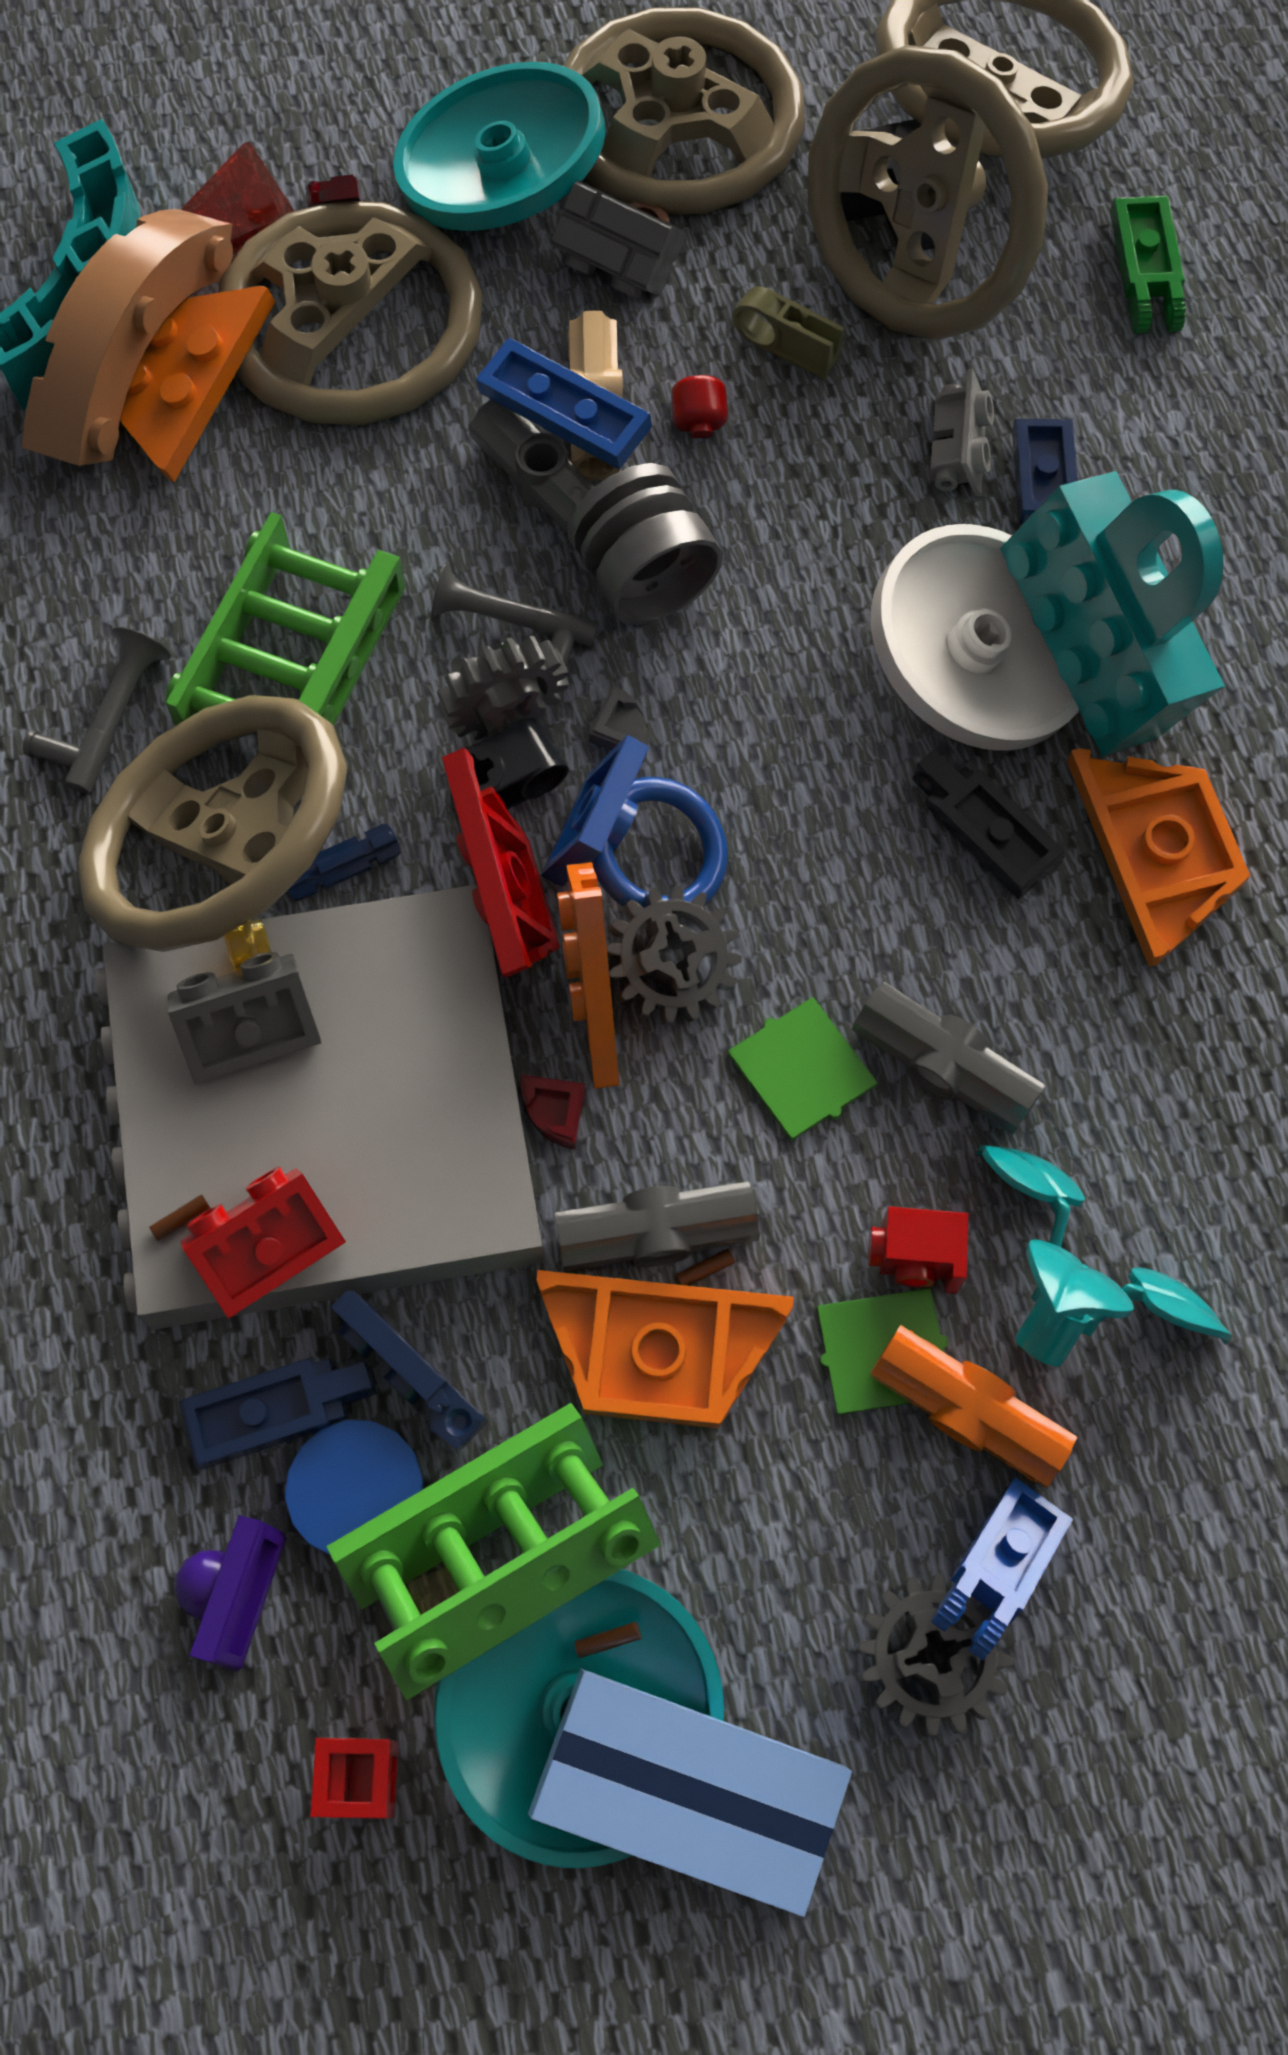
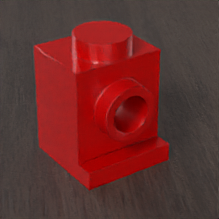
(921, 1247)
(355, 1778)

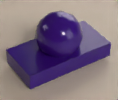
(229, 1591)

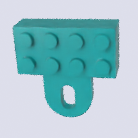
(1114, 610)

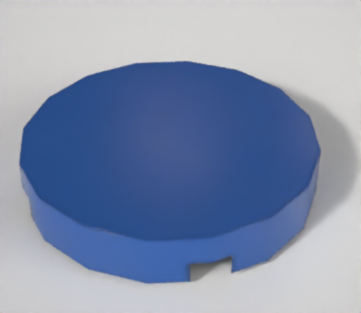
(348, 1478)

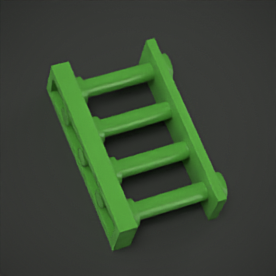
(347, 638)
(466, 1507)

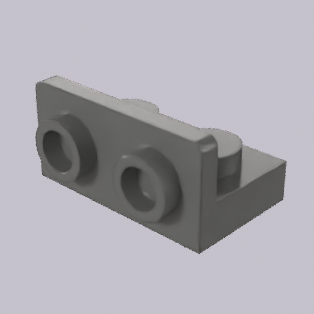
(242, 1016)

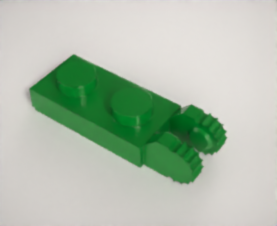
(1149, 259)

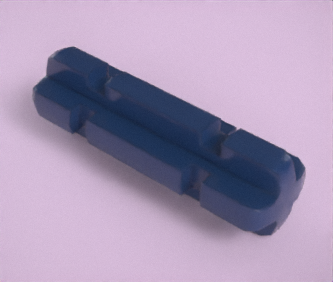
(346, 861)

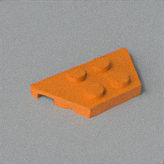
(190, 371)
(1161, 845)
(588, 960)
(659, 1345)

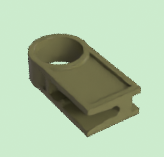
(792, 332)

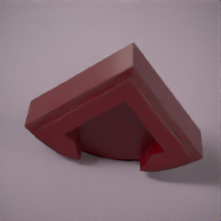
(337, 189)
(554, 1107)

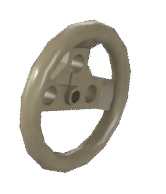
(681, 96)
(1067, 118)
(933, 190)
(338, 294)
(234, 828)

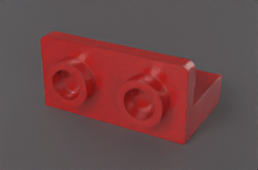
(260, 1239)

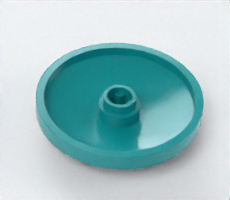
(499, 146)
(506, 1706)

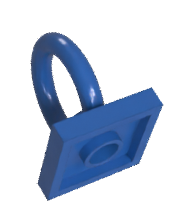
(606, 813)

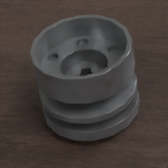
(644, 543)

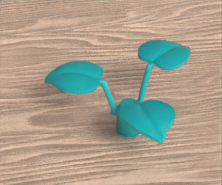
(1070, 1294)

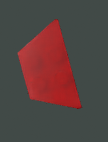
(505, 870)

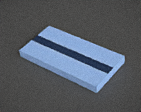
(690, 1792)

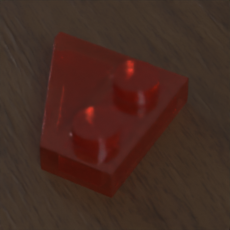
(241, 195)

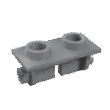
(964, 415)

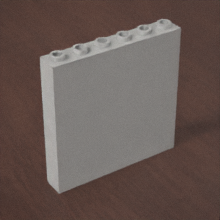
(391, 1119)

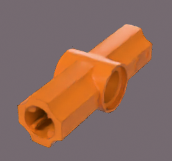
(973, 1407)

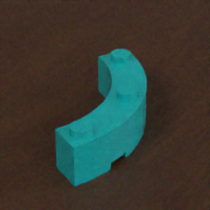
(101, 208)

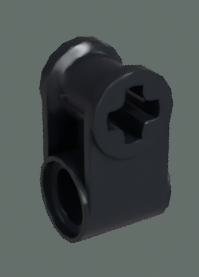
(518, 763)

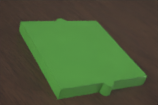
(802, 1068)
(858, 1333)

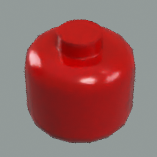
(699, 405)

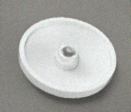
(966, 642)

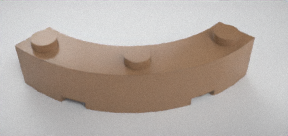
(109, 324)

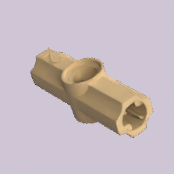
(594, 357)

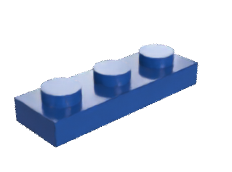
(564, 403)

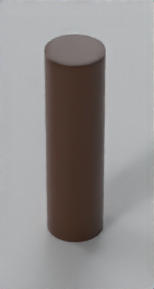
(179, 1217)
(705, 1268)
(608, 1640)

